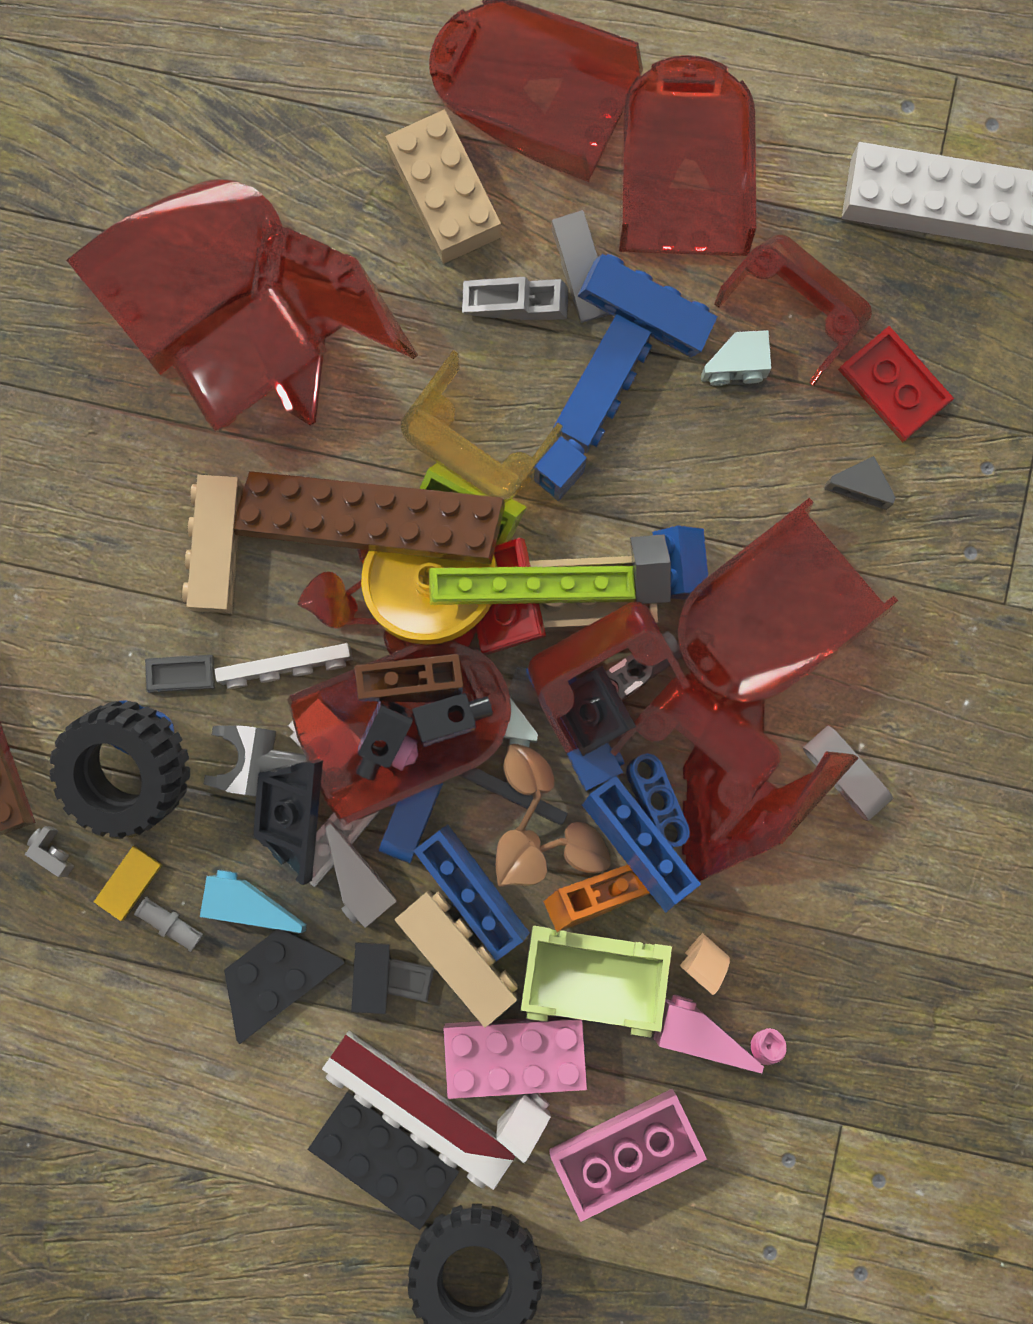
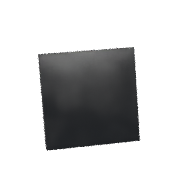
(597, 712)

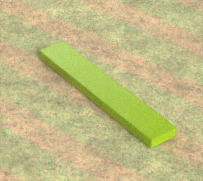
(531, 585)

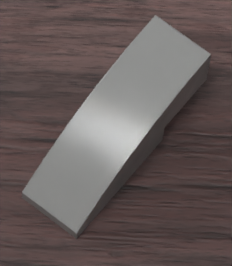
(577, 257)
(516, 298)

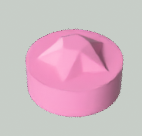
(406, 754)
(768, 1046)

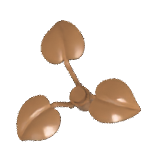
(519, 851)

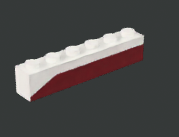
(418, 1109)

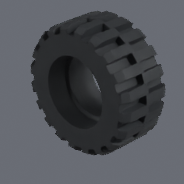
(89, 792)
(483, 1229)

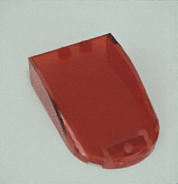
(535, 81)
(688, 161)
(178, 265)
(775, 612)

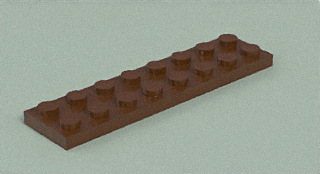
(370, 517)

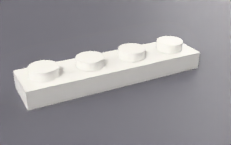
(271, 668)

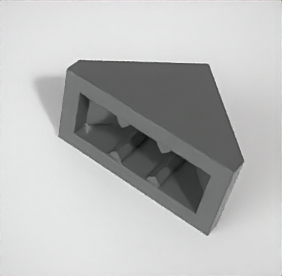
(863, 483)
(651, 569)

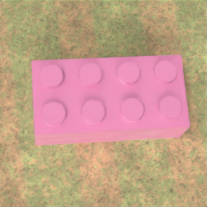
(514, 1057)
(626, 1155)

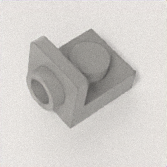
(51, 859)

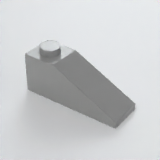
(360, 886)

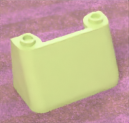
(596, 980)

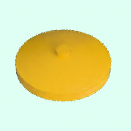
(400, 598)

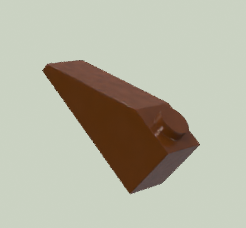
(410, 680)

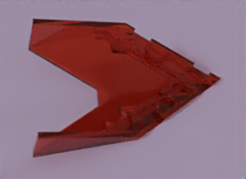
(330, 294)
(767, 817)

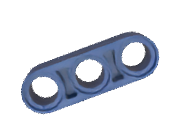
(657, 783)
(409, 824)

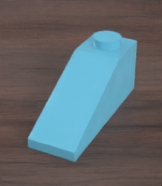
(241, 902)

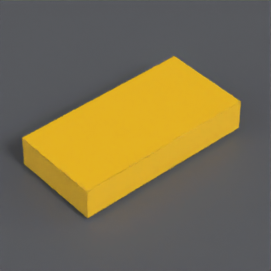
(128, 883)

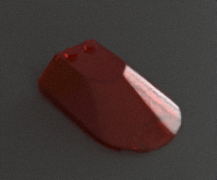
(332, 722)

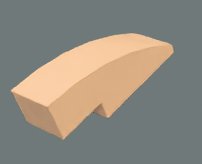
(706, 963)

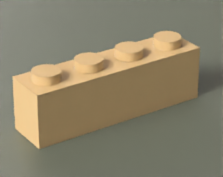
(213, 544)

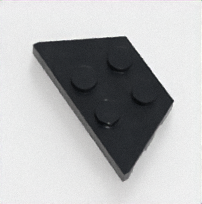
(289, 814)
(274, 978)

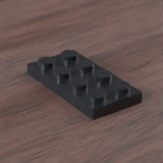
(383, 1160)

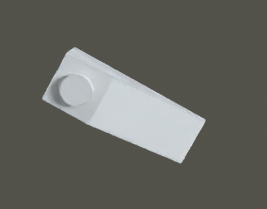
(523, 1124)

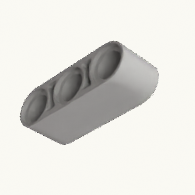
(859, 784)

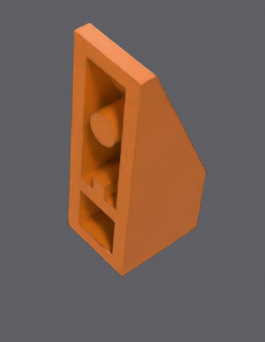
(593, 897)

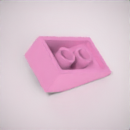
(693, 1033)

